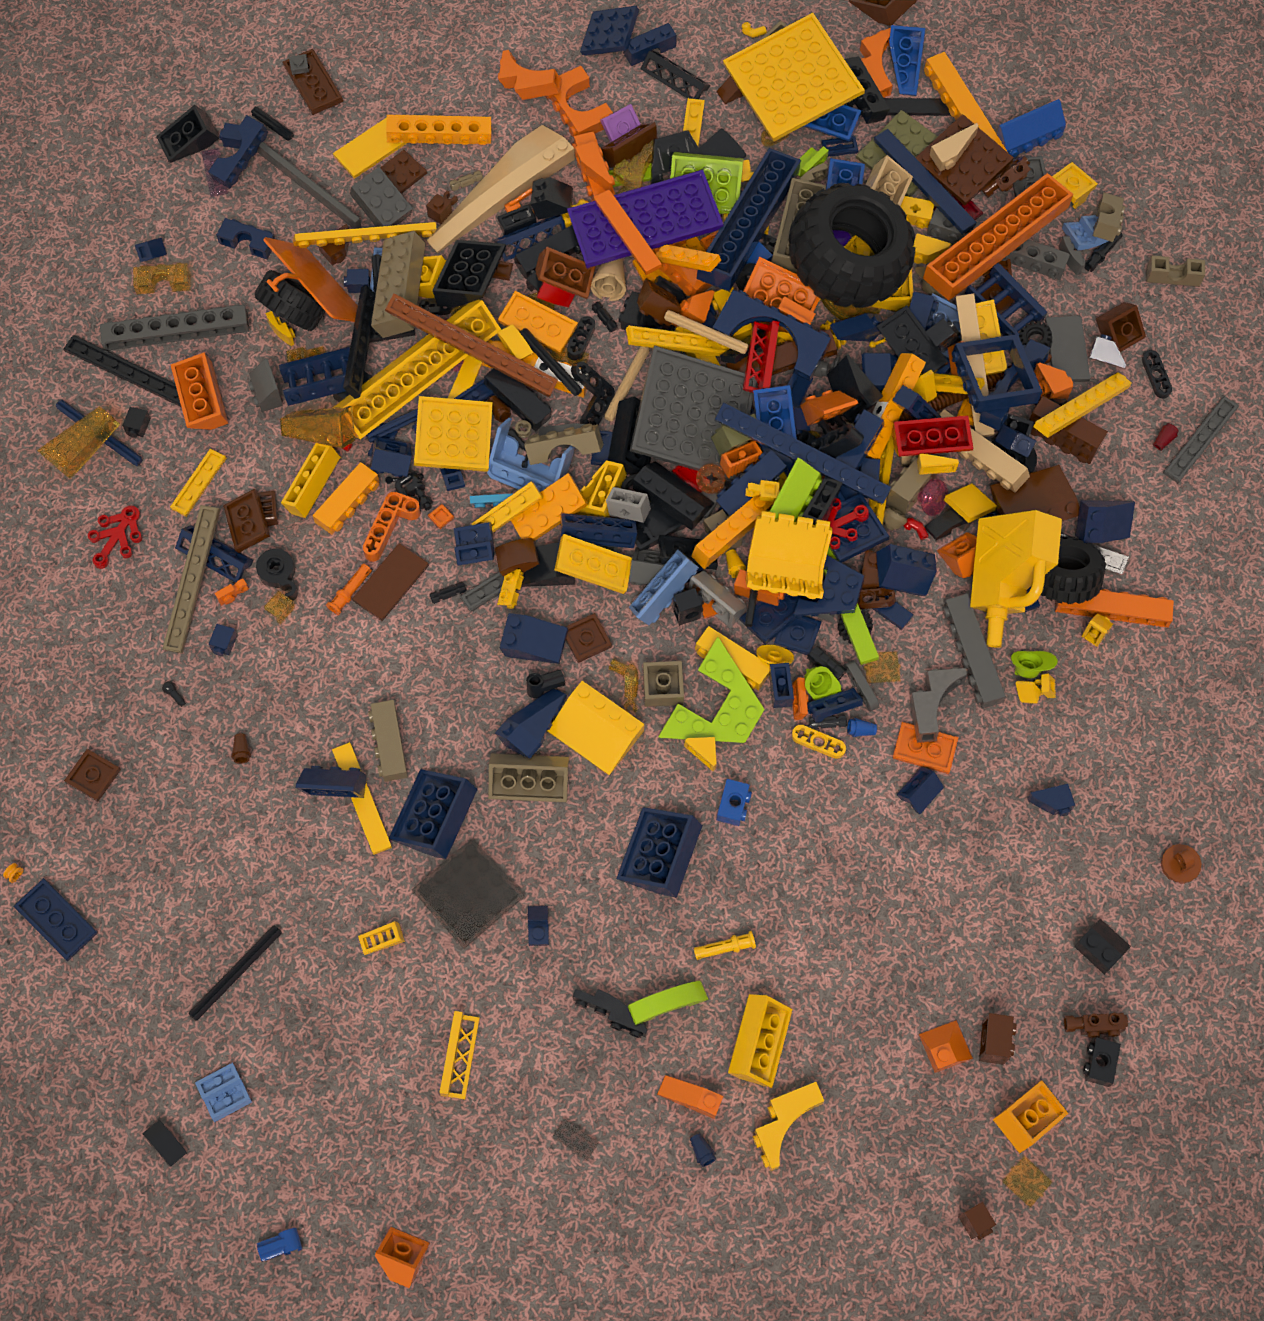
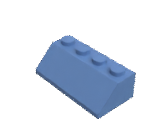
(663, 587)

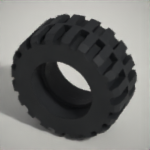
(290, 302)
(1077, 575)

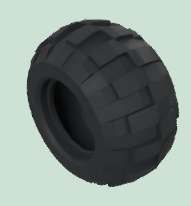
(834, 270)

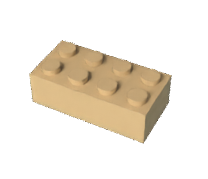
(890, 179)

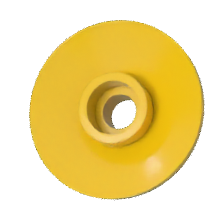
(774, 654)

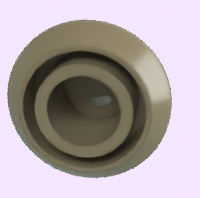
(894, 518)

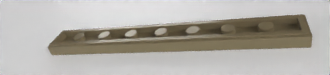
(191, 579)

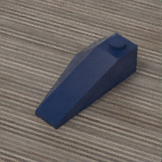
(526, 728)

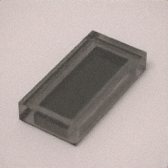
(575, 1140)

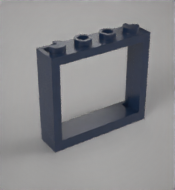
(1021, 362)

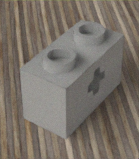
(628, 504)

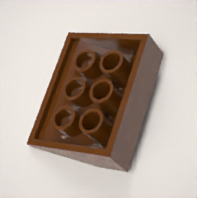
(883, 11)
(1043, 491)

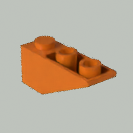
(591, 163)

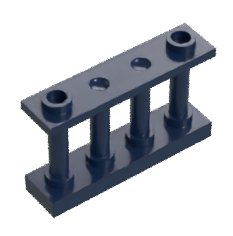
(1017, 293)
(313, 366)

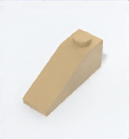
(948, 151)

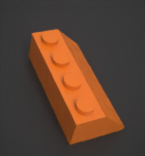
(199, 393)

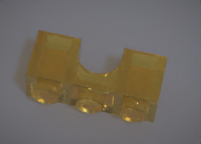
(148, 276)

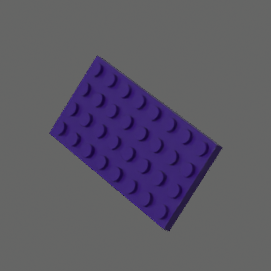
(660, 212)

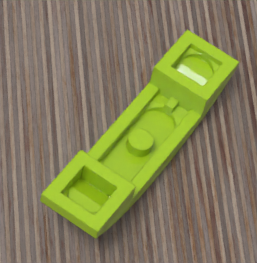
(667, 1001)

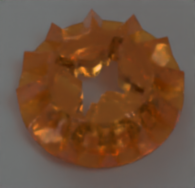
(704, 484)

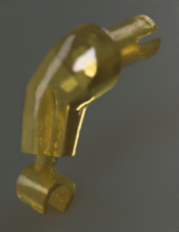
(630, 677)

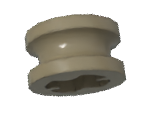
(524, 424)

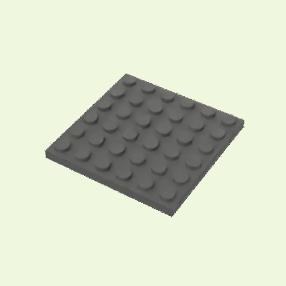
(681, 408)

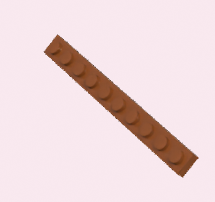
(471, 345)

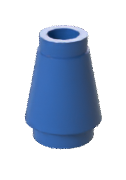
(859, 727)

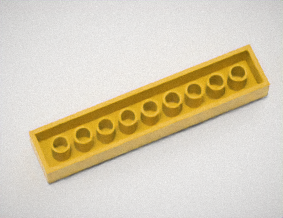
(415, 370)

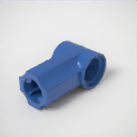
(279, 1245)

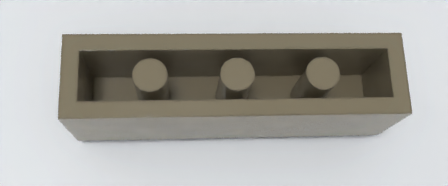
(388, 741)

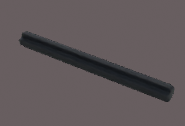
(235, 972)

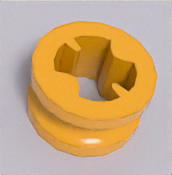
(13, 872)

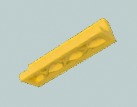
(452, 1050)

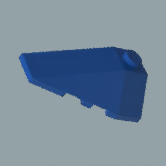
(907, 52)

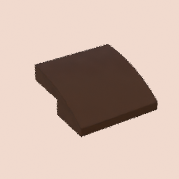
(516, 555)

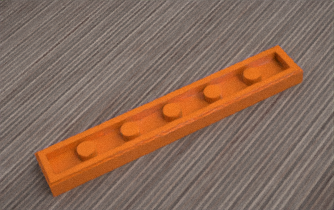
(627, 232)

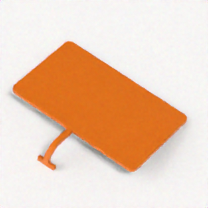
(314, 278)

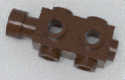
(1009, 175)
(1097, 1025)

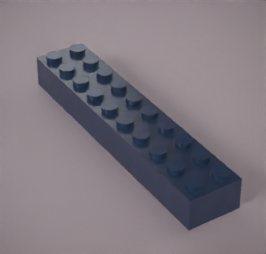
(750, 217)

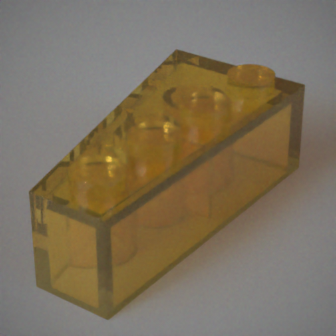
(321, 426)

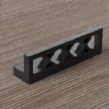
(677, 70)

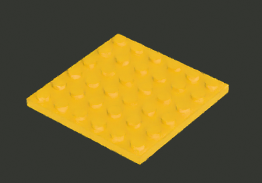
(793, 77)

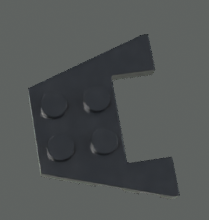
(665, 147)

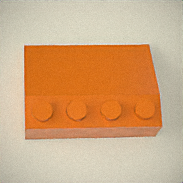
(771, 283)

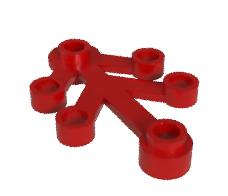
(844, 520)
(115, 534)

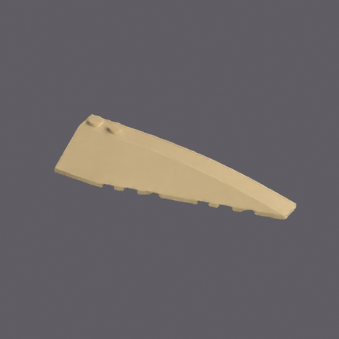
(528, 160)

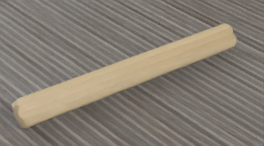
(707, 332)
(627, 382)

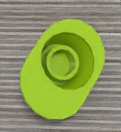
(1031, 663)
(821, 682)

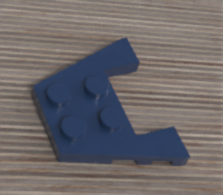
(840, 594)

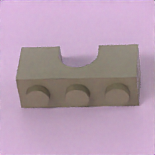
(1109, 217)
(1188, 274)

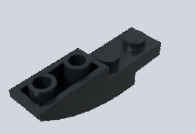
(618, 1012)

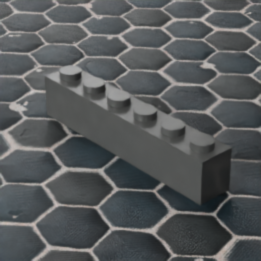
(974, 651)

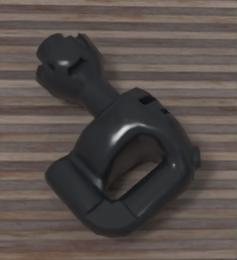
(416, 487)

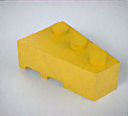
(599, 488)

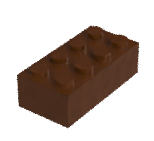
(1079, 438)

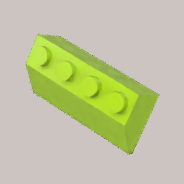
(797, 490)

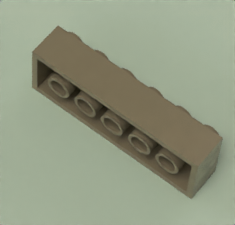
(797, 196)
(399, 275)

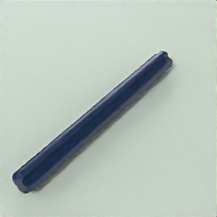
(112, 442)

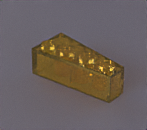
(79, 442)

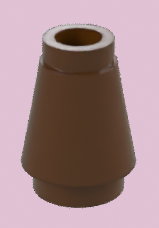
(499, 409)
(240, 751)

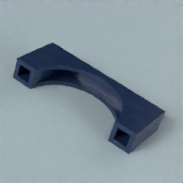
(744, 310)

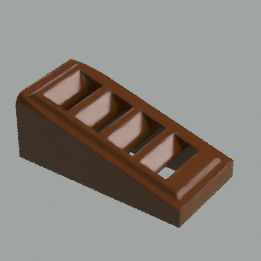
(271, 520)

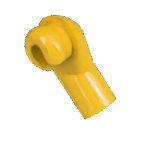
(751, 32)

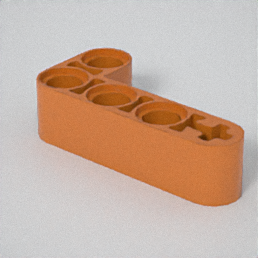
(387, 527)

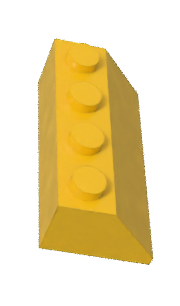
(760, 1040)

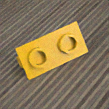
(511, 582)

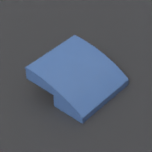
(1082, 233)
(223, 1092)

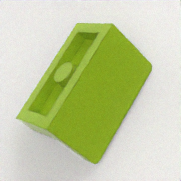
(812, 159)

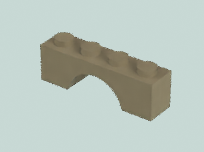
(585, 439)

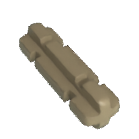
(466, 180)

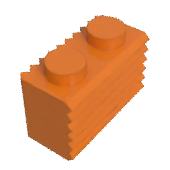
(740, 458)

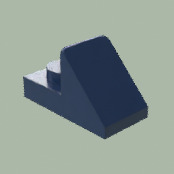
(1015, 440)
(538, 926)

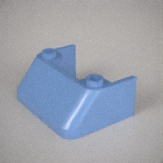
(506, 463)

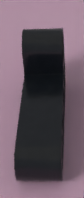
(835, 442)

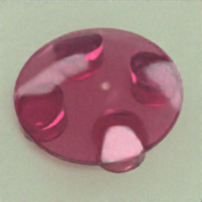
(933, 497)

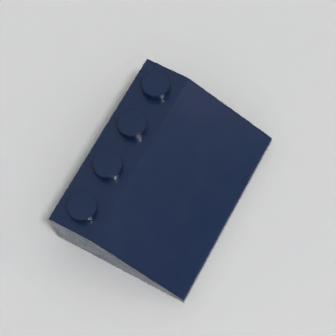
(433, 813)
(660, 851)

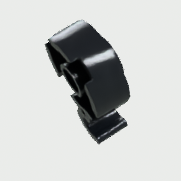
(280, 578)

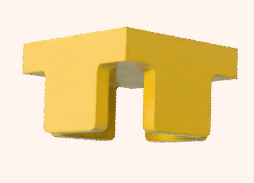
(1076, 182)

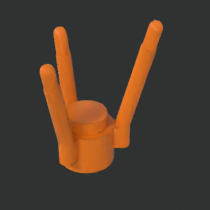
(514, 204)

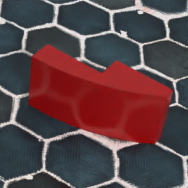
(555, 295)

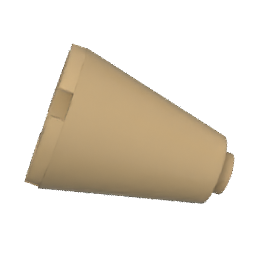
(610, 280)

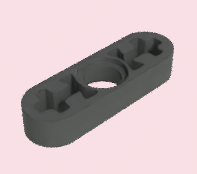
(861, 683)

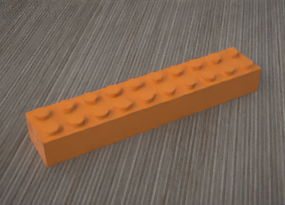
(997, 236)

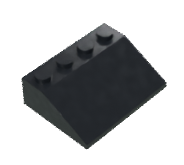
(467, 272)

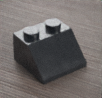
(550, 197)
(1102, 946)

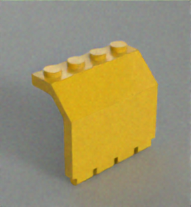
(788, 555)

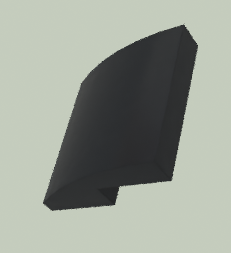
(722, 145)

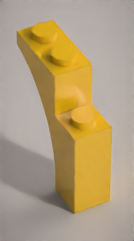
(785, 1111)

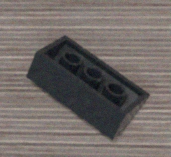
(622, 437)
(672, 494)

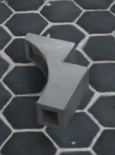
(925, 704)

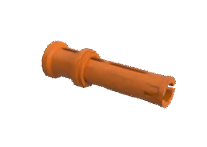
(344, 595)

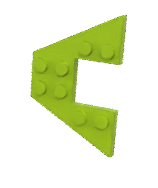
(737, 714)

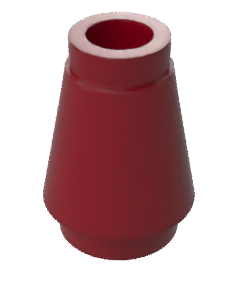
(1166, 436)

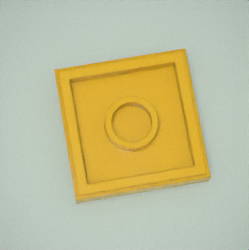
(970, 503)

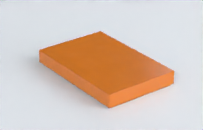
(932, 755)

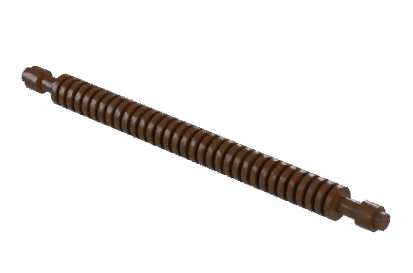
(947, 398)

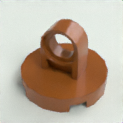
(1181, 863)

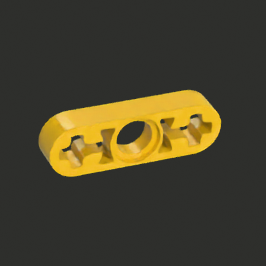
(816, 734)

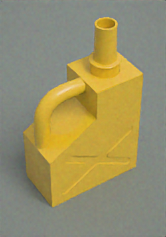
(1009, 559)

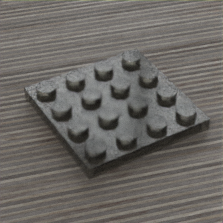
(468, 893)

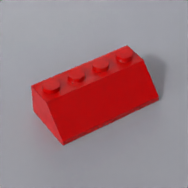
(932, 436)

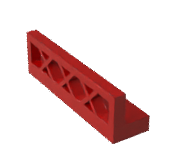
(768, 354)

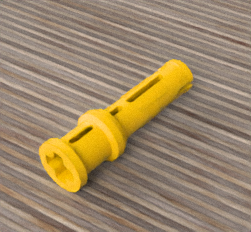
(733, 944)

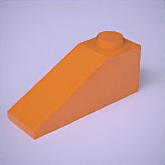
(691, 1096)

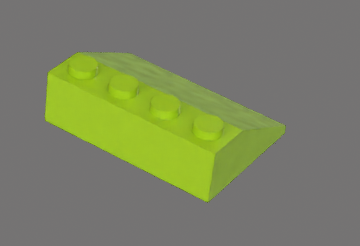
(722, 175)

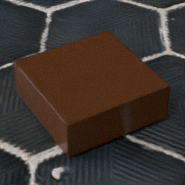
(503, 271)

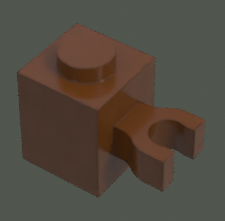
(440, 207)

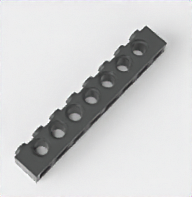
(1028, 255)
(184, 331)

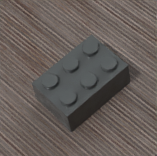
(380, 199)

